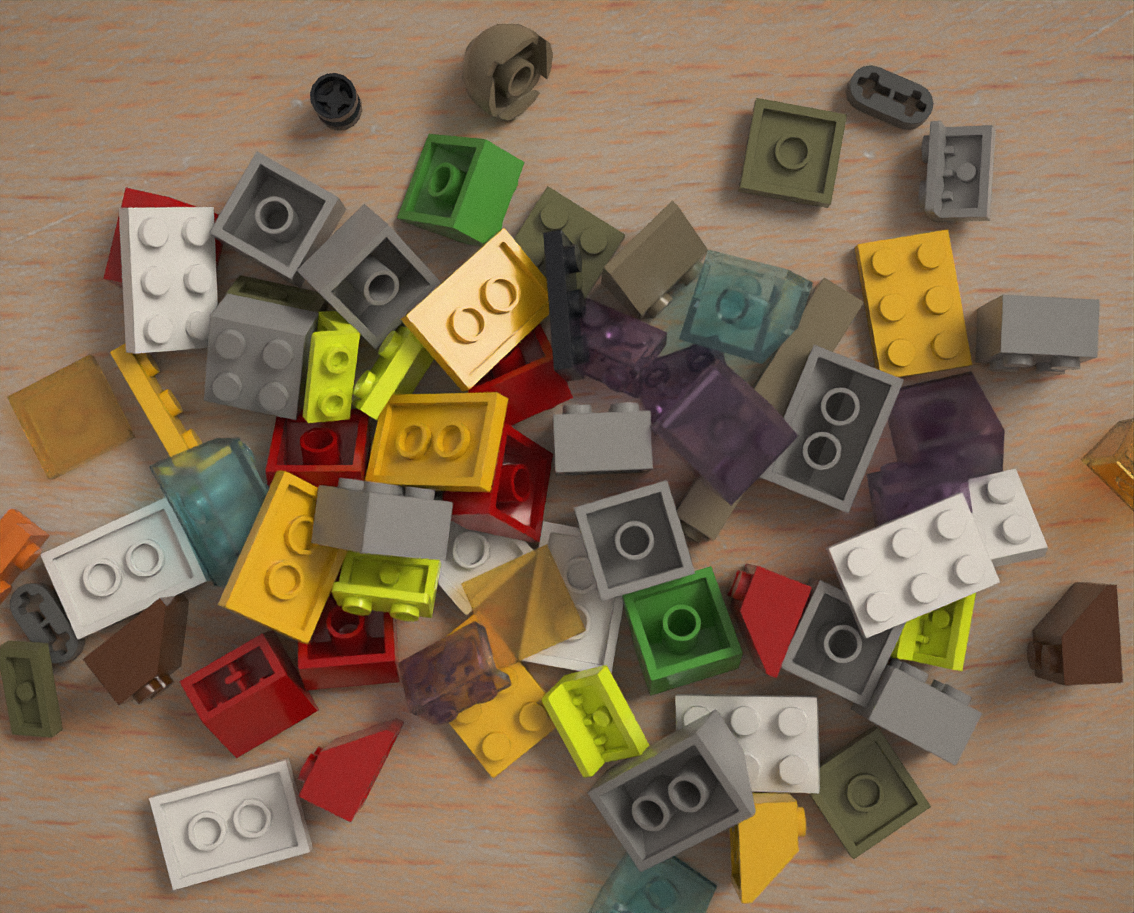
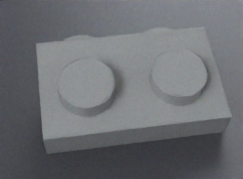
(958, 172)

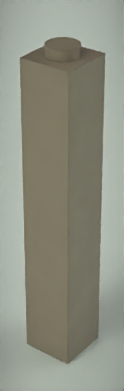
(823, 324)

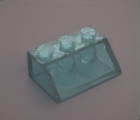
(214, 499)

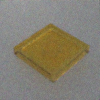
(71, 417)
(523, 606)

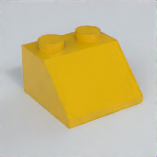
(765, 843)

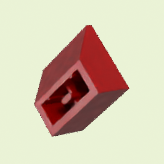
(249, 694)

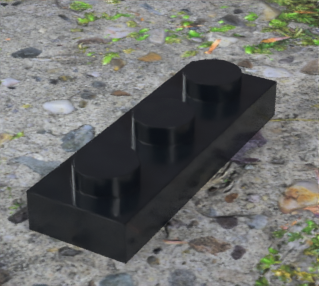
(565, 306)

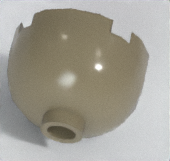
(505, 67)

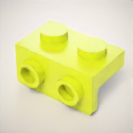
(331, 369)
(396, 371)
(387, 584)
(938, 636)
(594, 719)

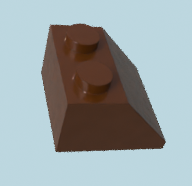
(1079, 638)
(143, 653)

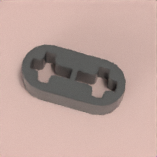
(894, 88)
(37, 628)

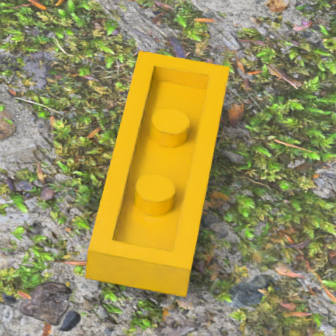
(159, 405)

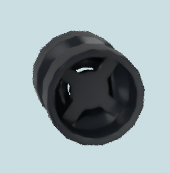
(334, 92)

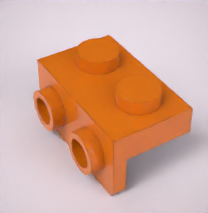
(18, 547)

